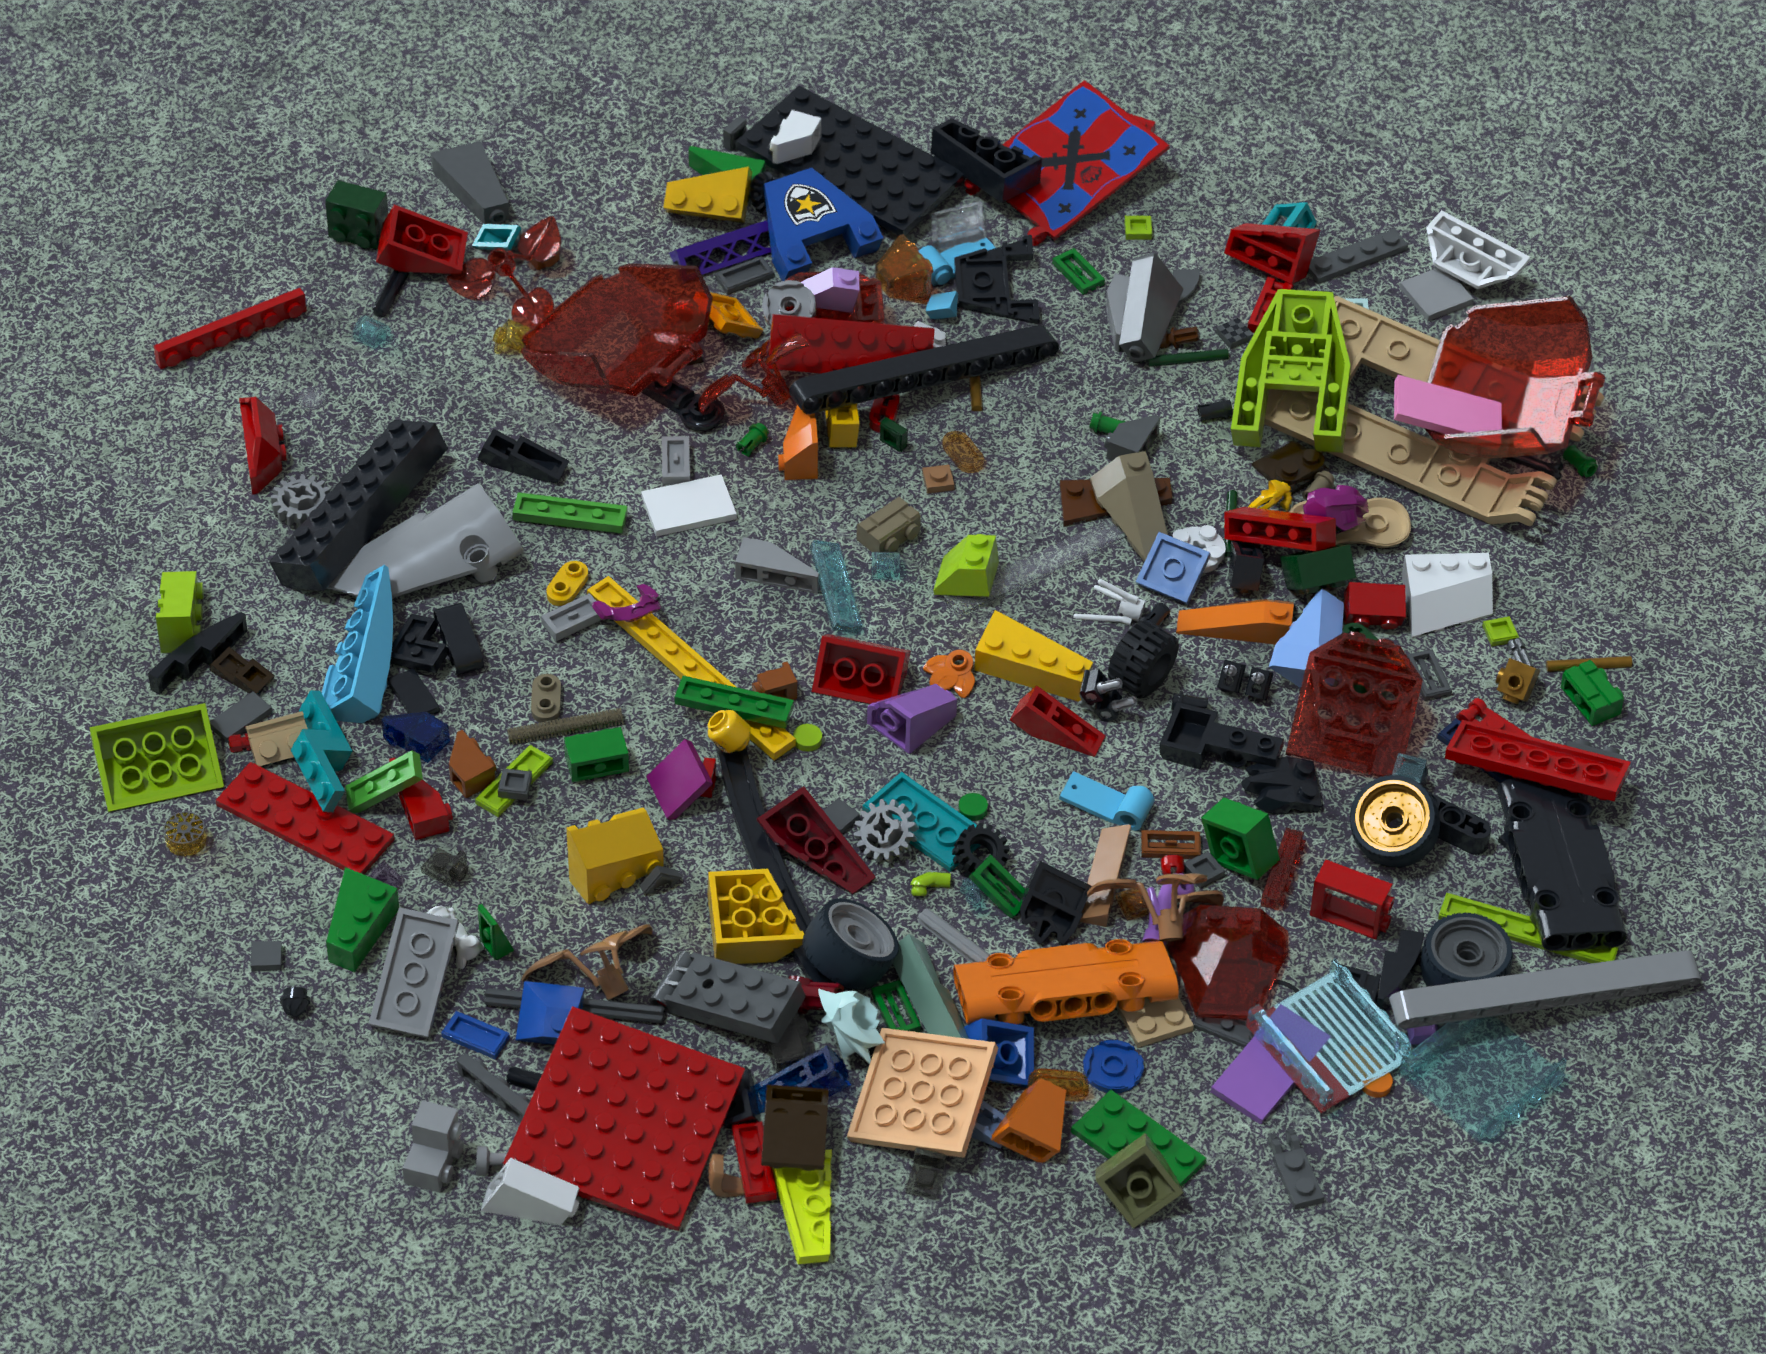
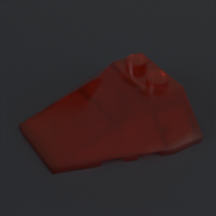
(1228, 959)

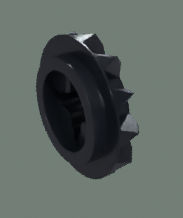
(757, 190)

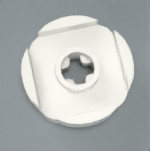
(1205, 538)

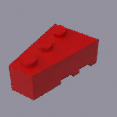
(1274, 249)

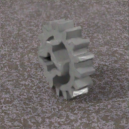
(299, 498)
(894, 839)

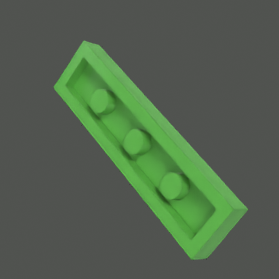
(570, 512)

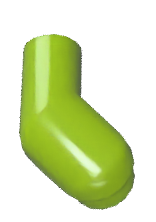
(929, 879)

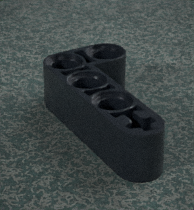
(1460, 826)

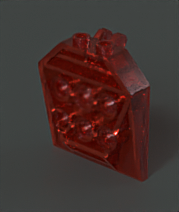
(1352, 662)

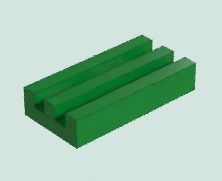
(1076, 277)
(1007, 878)
(876, 992)

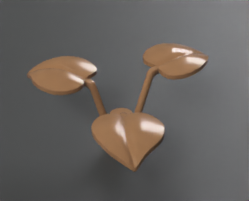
(1171, 919)
(610, 976)

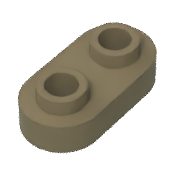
(546, 695)

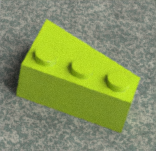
(178, 609)

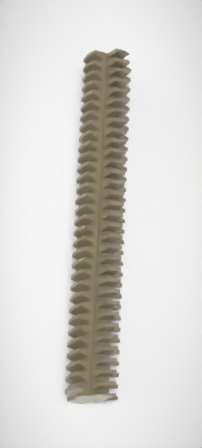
(567, 724)

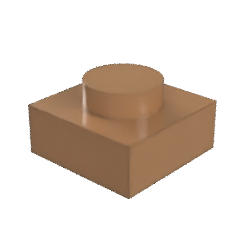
(938, 479)

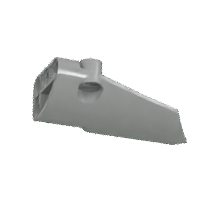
(437, 547)

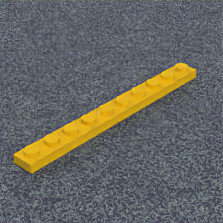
(684, 660)

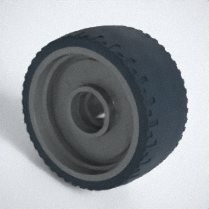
(1465, 950)

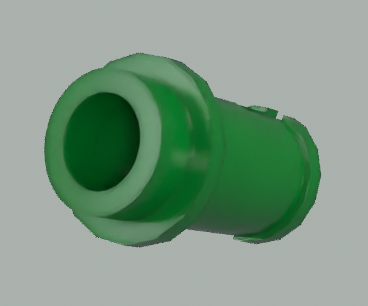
(1103, 423)
(757, 434)
(1585, 465)

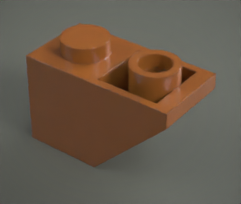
(469, 767)

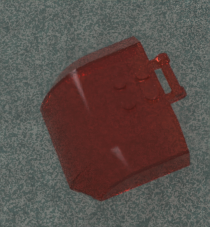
(623, 330)
(1530, 360)

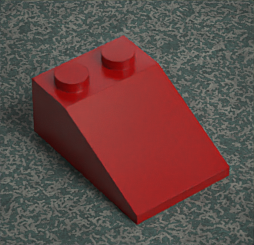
(420, 243)

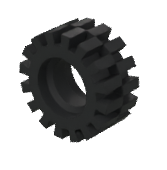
(983, 837)

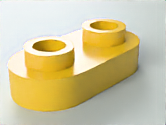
(568, 582)

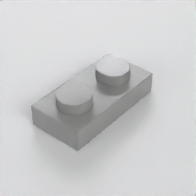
(675, 460)
(570, 617)

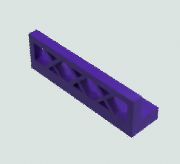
(719, 242)

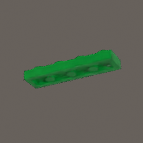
(746, 703)

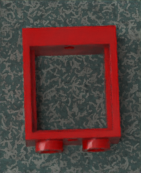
(1358, 886)

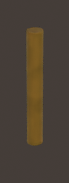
(975, 392)
(1605, 663)

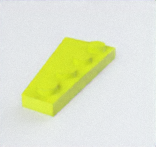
(807, 1209)

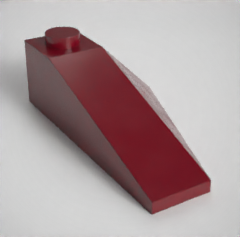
(811, 836)

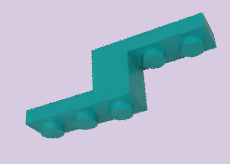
(321, 751)

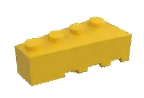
(1029, 658)

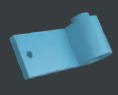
(944, 262)
(1108, 803)

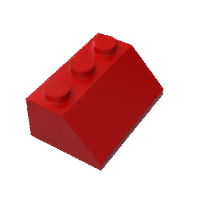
(859, 669)

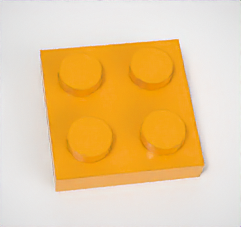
(732, 317)

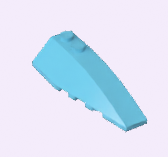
(360, 675)

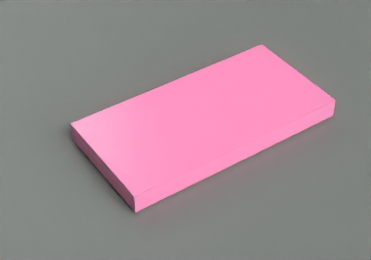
(1443, 408)

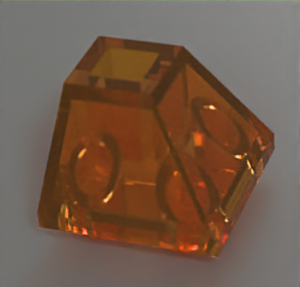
(905, 272)

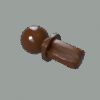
(1179, 337)

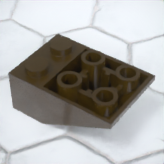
(795, 1127)

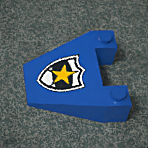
(810, 210)

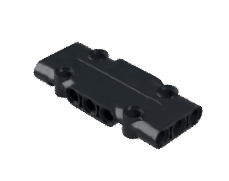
(1561, 866)

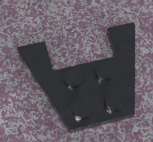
(984, 285)

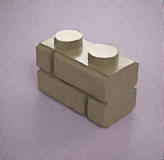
(889, 527)

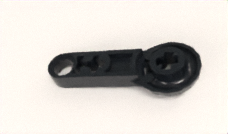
(685, 403)

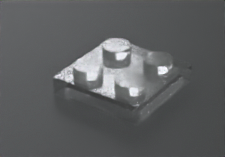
(958, 225)

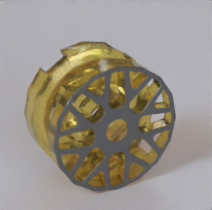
(189, 825)

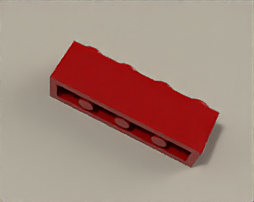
(1280, 528)

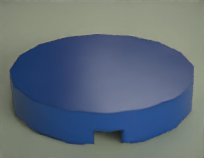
(1112, 1074)

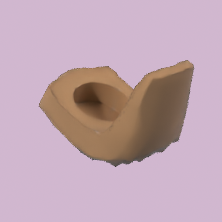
(721, 1183)

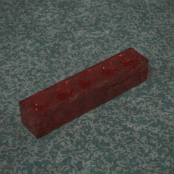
(1283, 870)

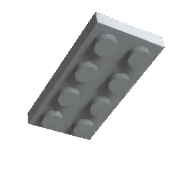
(413, 973)

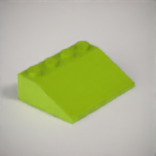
(156, 757)

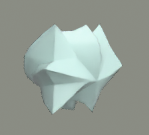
(852, 1021)

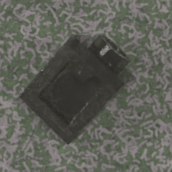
(446, 867)
(926, 1174)

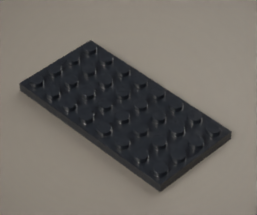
(862, 160)

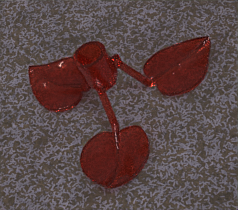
(538, 242)
(773, 384)

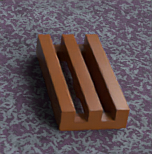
(1170, 846)

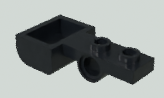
(1196, 731)

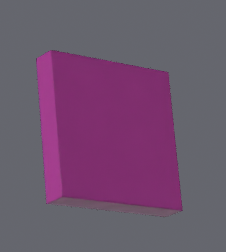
(679, 779)

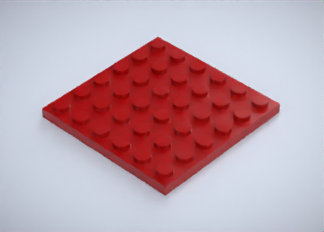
(626, 1117)

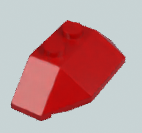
(261, 442)

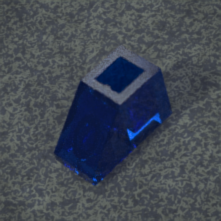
(416, 733)

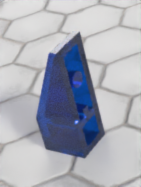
(818, 1070)

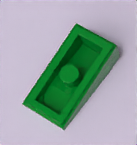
(492, 935)

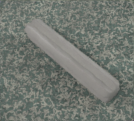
(952, 936)

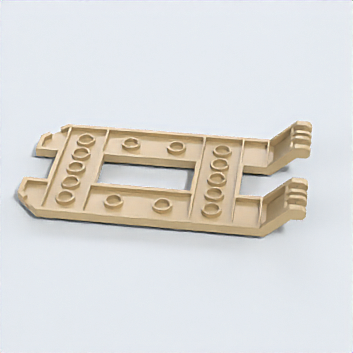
(1401, 454)

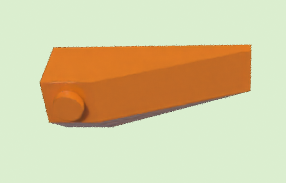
(800, 448)
(1243, 621)

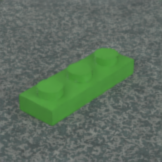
(384, 782)

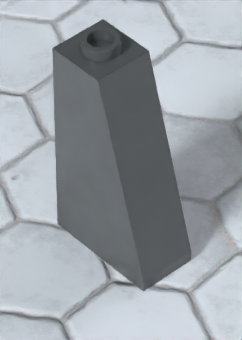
(472, 180)
(1148, 307)

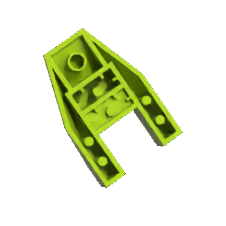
(1296, 350)

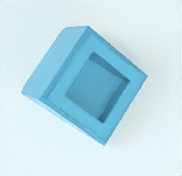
(942, 305)

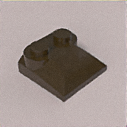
(1291, 465)

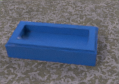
(475, 1035)

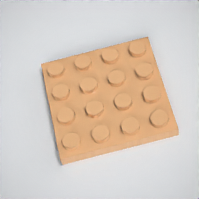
(923, 1092)

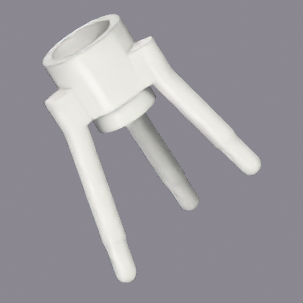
(1130, 605)

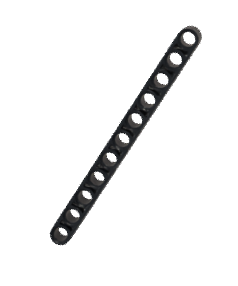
(923, 369)

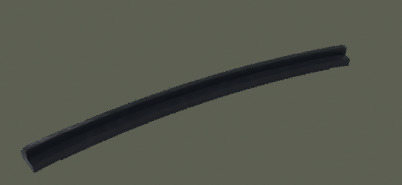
(760, 848)

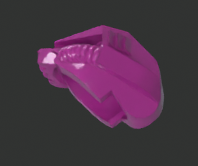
(1344, 504)

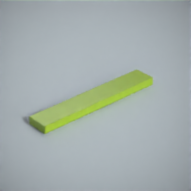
(1518, 927)

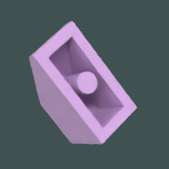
(835, 289)

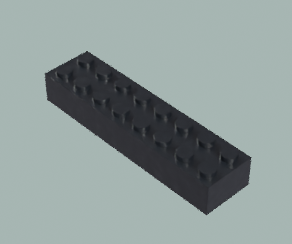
(358, 505)

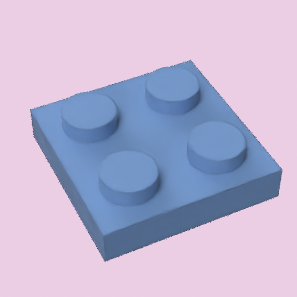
(1173, 568)

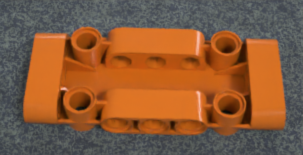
(1054, 974)

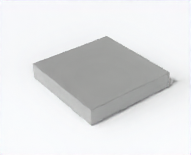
(1436, 293)

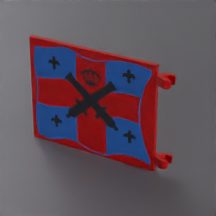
(1086, 156)

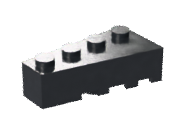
(985, 161)

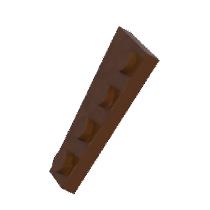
(1080, 503)

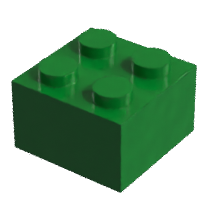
(1240, 838)

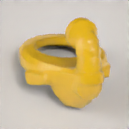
(1274, 494)

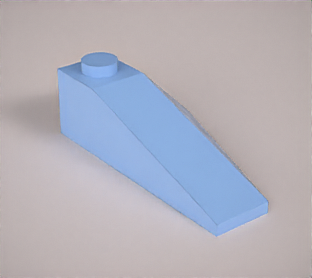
(1317, 625)

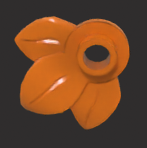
(950, 675)

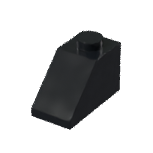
(1245, 566)

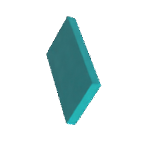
(937, 821)

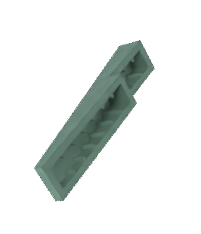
(928, 996)

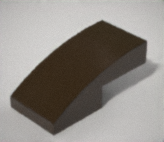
(238, 671)

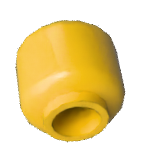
(728, 731)

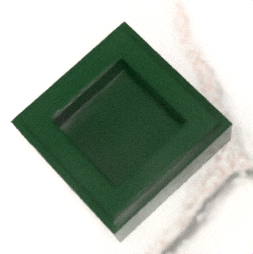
(893, 434)

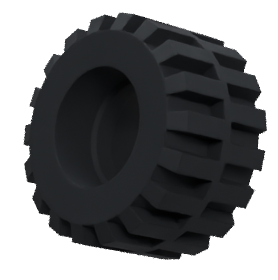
(1143, 658)

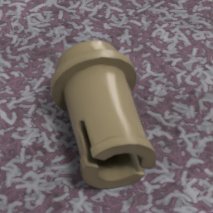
(1321, 480)

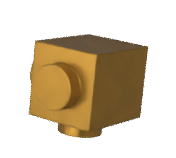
(1516, 681)

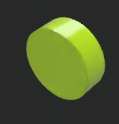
(808, 737)

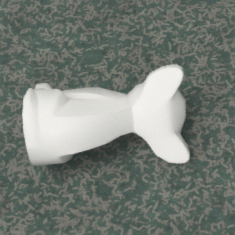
(466, 946)

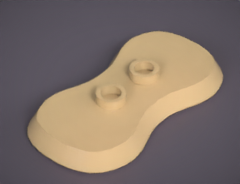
(1383, 526)

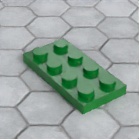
(1117, 1123)

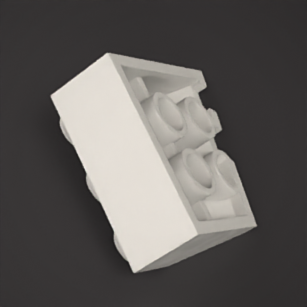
(1446, 590)

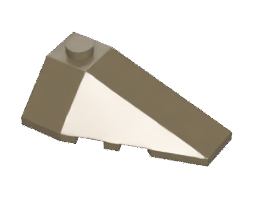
(1131, 498)

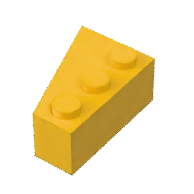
(711, 195)

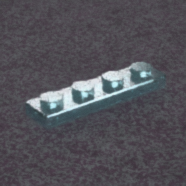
(835, 587)

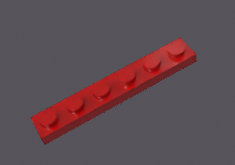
(230, 328)

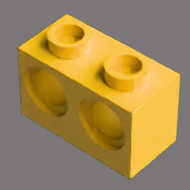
(842, 426)

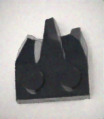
(1284, 787)
(1053, 902)

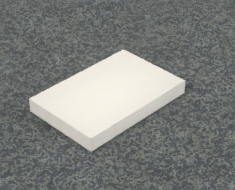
(688, 505)

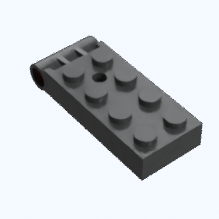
(729, 996)

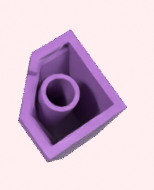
(913, 716)

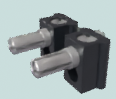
(1256, 676)
(1102, 692)

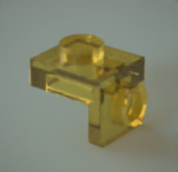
(509, 335)

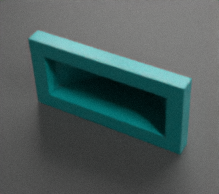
(497, 236)

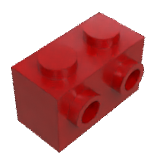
(1375, 604)

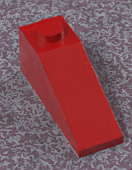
(1055, 723)
(425, 809)

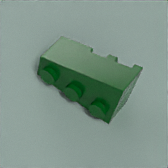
(359, 918)

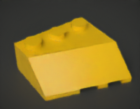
(612, 854)
(750, 917)

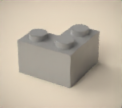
(434, 1147)

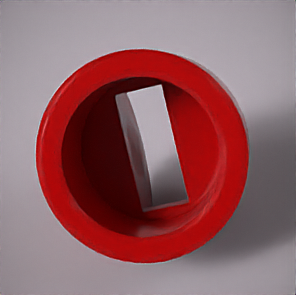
(1172, 861)

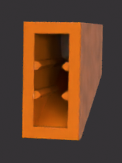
(1034, 1122)

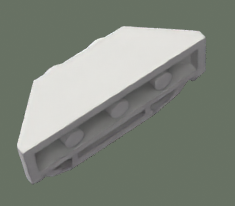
(1472, 253)

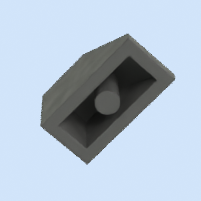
(1132, 436)

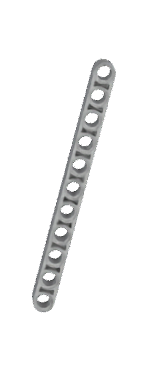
(1544, 989)

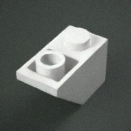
(796, 137)

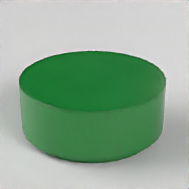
(973, 806)

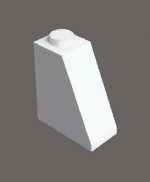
(530, 1194)

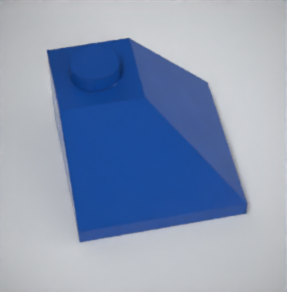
(545, 1011)
(1014, 1053)

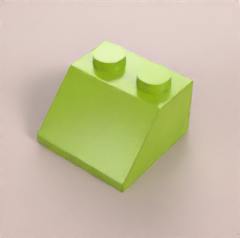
(969, 567)

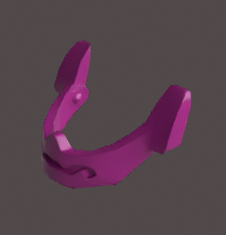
(647, 605)

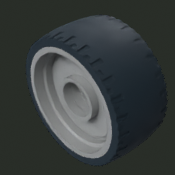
(850, 944)

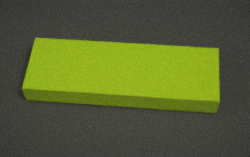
(529, 760)

